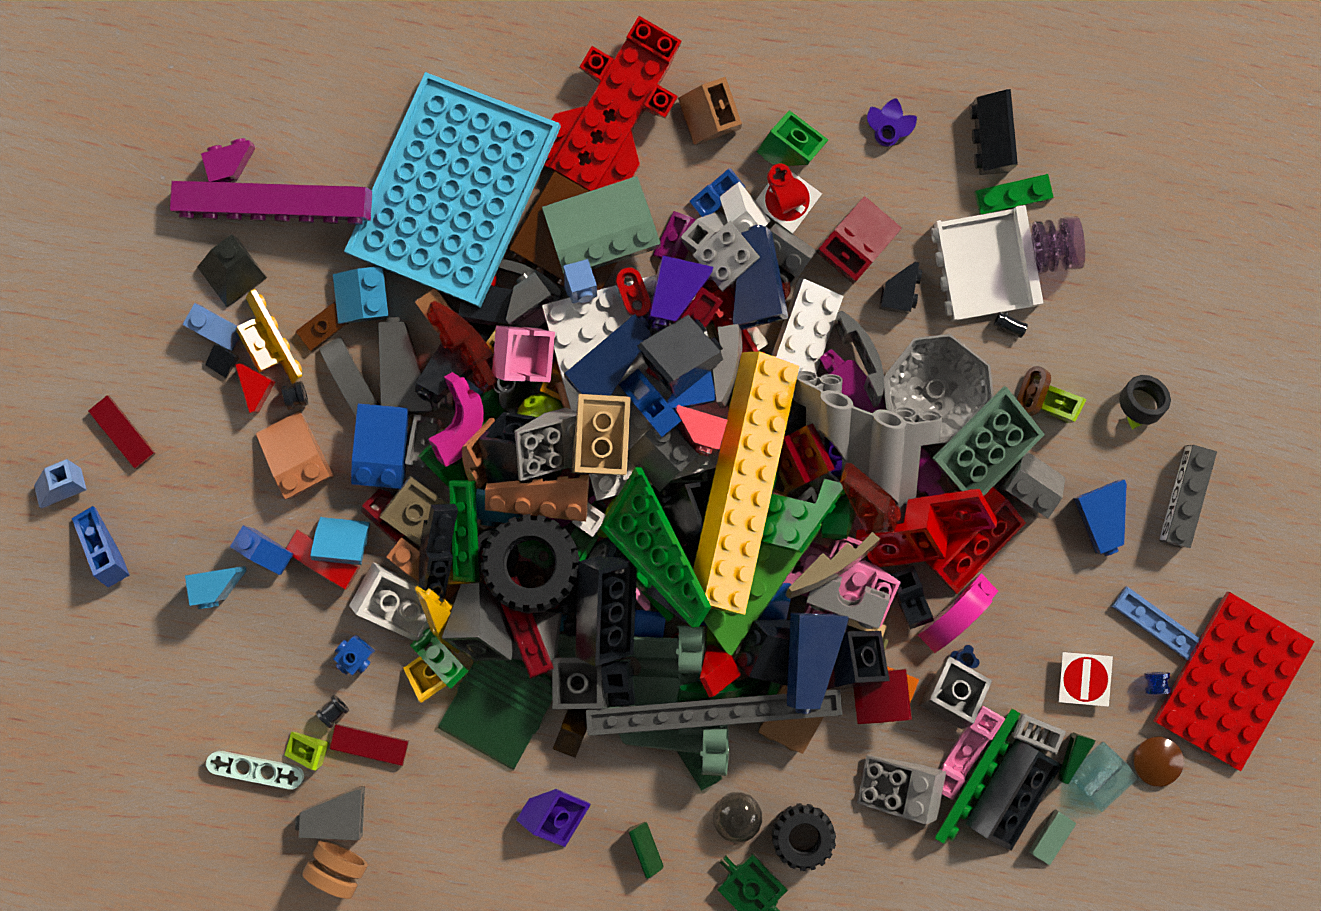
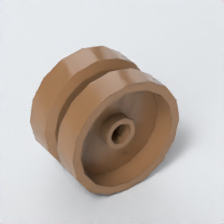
(335, 869)

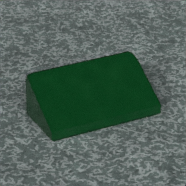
(646, 849)

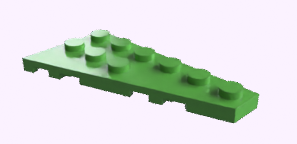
(770, 572)

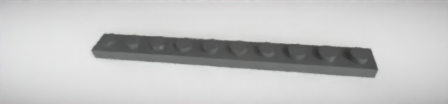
(704, 713)

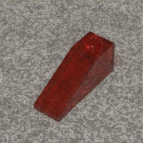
(870, 501)

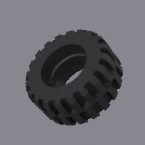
(530, 529)

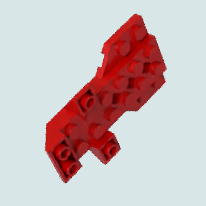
(625, 88)

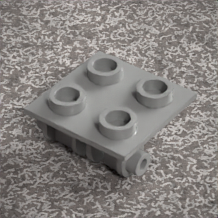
(728, 255)

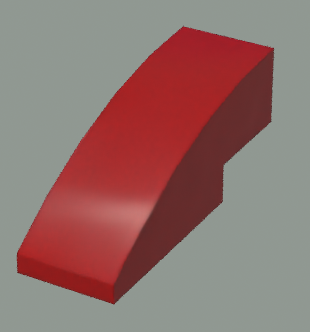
(339, 573)

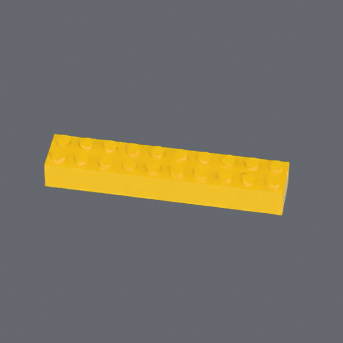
(744, 480)

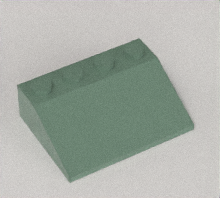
(602, 225)
(988, 444)

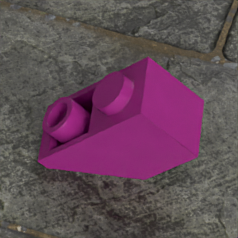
(227, 162)

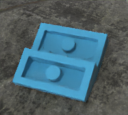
(340, 540)

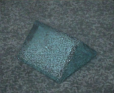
(1103, 776)

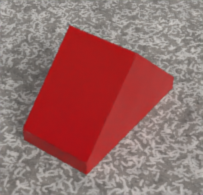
(255, 387)
(717, 670)

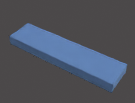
(1156, 622)

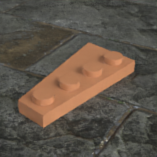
(552, 499)

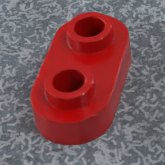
(633, 293)

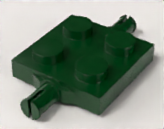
(751, 885)

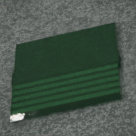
(498, 709)

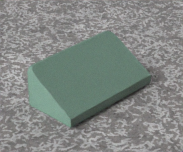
(1052, 837)

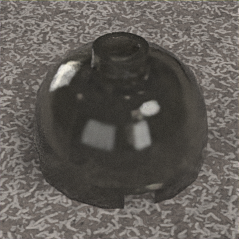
(737, 817)

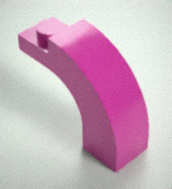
(466, 421)
(959, 614)

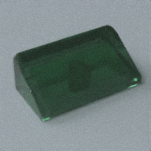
(694, 764)

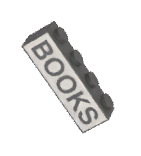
(1188, 496)

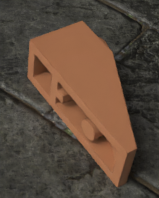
(406, 557)

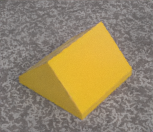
(423, 678)

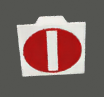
(793, 218)
(1085, 679)

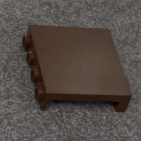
(535, 241)

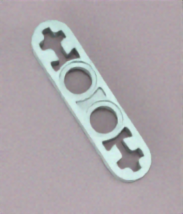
(254, 773)

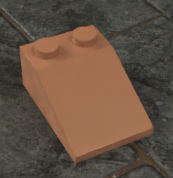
(294, 456)

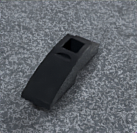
(435, 547)

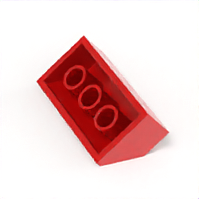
(974, 549)

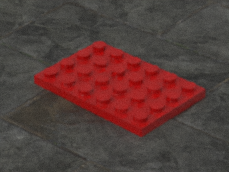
(1233, 681)

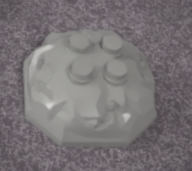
(940, 377)

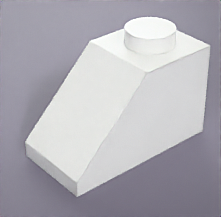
(742, 208)

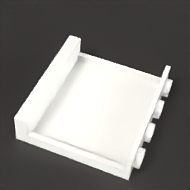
(987, 264)

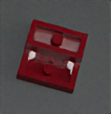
(803, 458)
(884, 700)

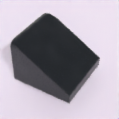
(221, 360)

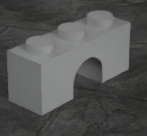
(867, 609)

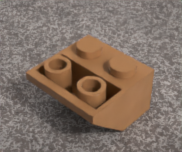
(710, 111)

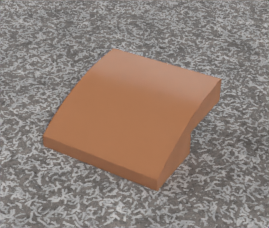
(473, 458)

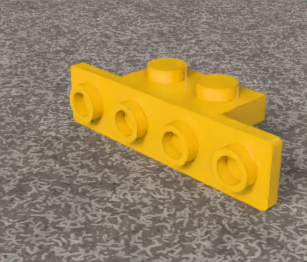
(264, 340)

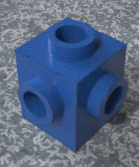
(361, 651)

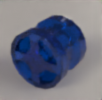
(1157, 683)

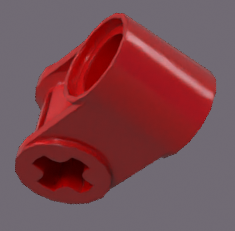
(786, 193)

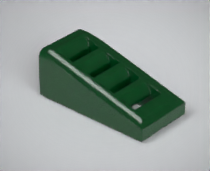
(1076, 752)

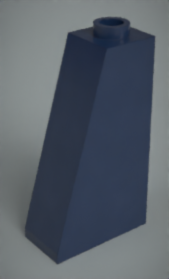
(760, 289)
(609, 361)
(812, 656)

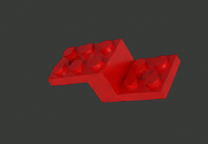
(928, 525)

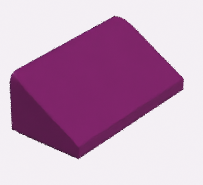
(671, 239)

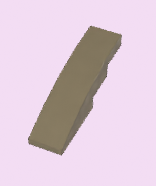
(825, 570)

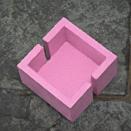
(523, 354)

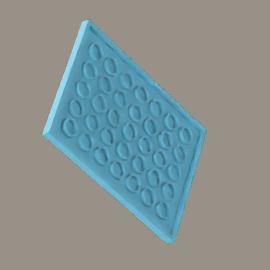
(453, 189)

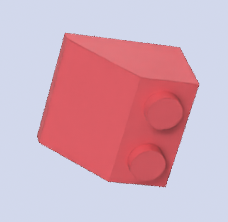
(701, 430)

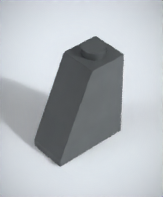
(334, 818)

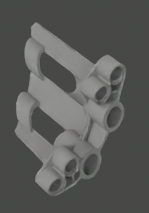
(877, 443)

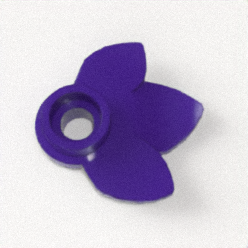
(890, 120)

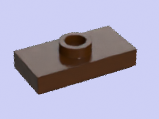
(320, 327)

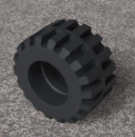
(803, 858)

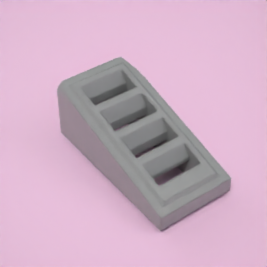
(1053, 741)

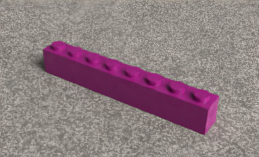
(271, 200)

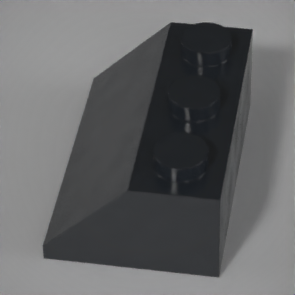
(994, 133)

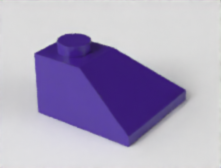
(553, 815)

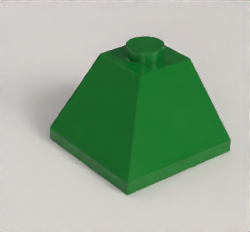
(791, 142)

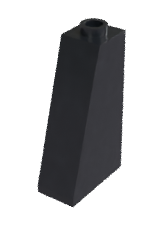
(431, 383)

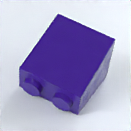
(675, 289)

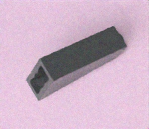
(399, 367)

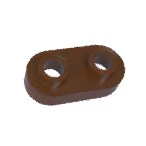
(1034, 391)

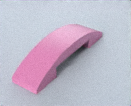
(968, 749)

